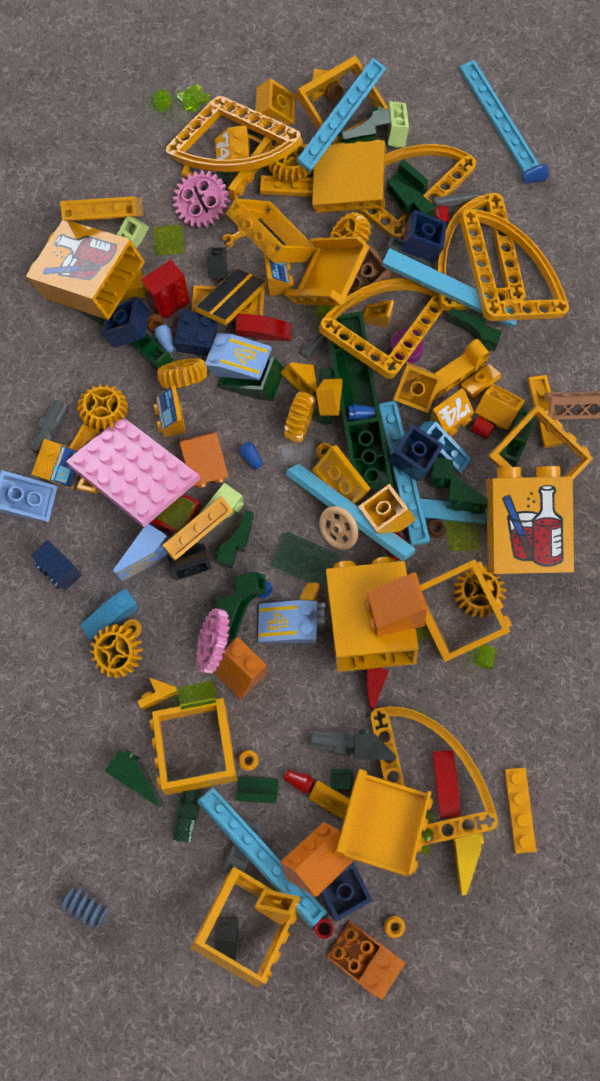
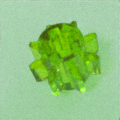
(162, 100)

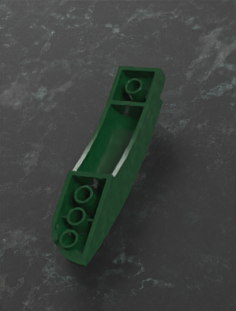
(366, 436)

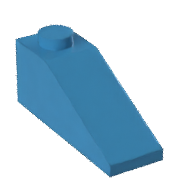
(451, 449)
(110, 613)

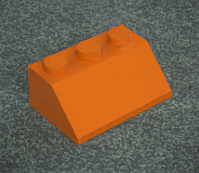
(314, 861)

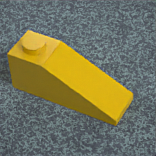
(466, 856)

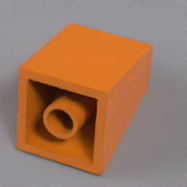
(205, 458)
(396, 606)
(240, 668)

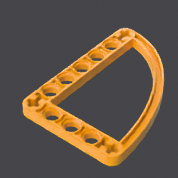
(290, 139)
(423, 150)
(535, 254)
(509, 290)
(353, 339)
(460, 751)

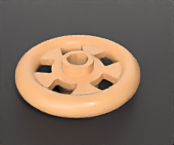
(338, 528)

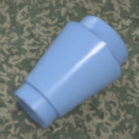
(165, 338)

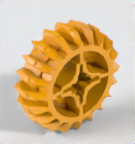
(289, 168)
(352, 225)
(182, 373)
(101, 413)
(299, 416)
(473, 585)
(113, 658)

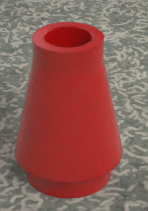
(300, 781)

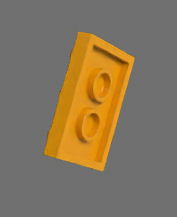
(341, 475)

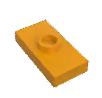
(481, 380)

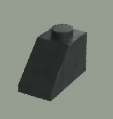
(217, 262)
(370, 747)
(226, 936)

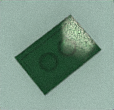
(304, 559)

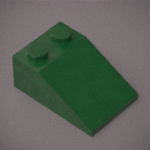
(258, 389)
(132, 773)

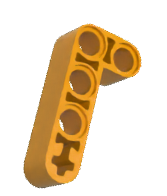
(472, 360)

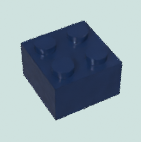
(424, 236)
(126, 323)
(195, 333)
(415, 452)
(56, 565)
(346, 894)

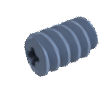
(84, 908)

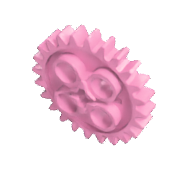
(187, 207)
(212, 641)

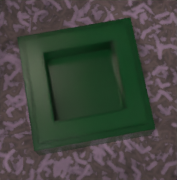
(341, 779)

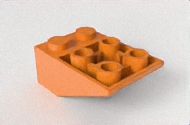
(366, 960)

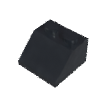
(190, 563)

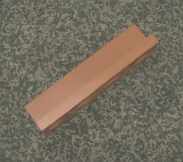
(571, 399)

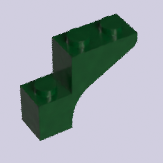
(460, 495)
(247, 588)

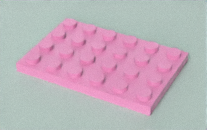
(133, 471)

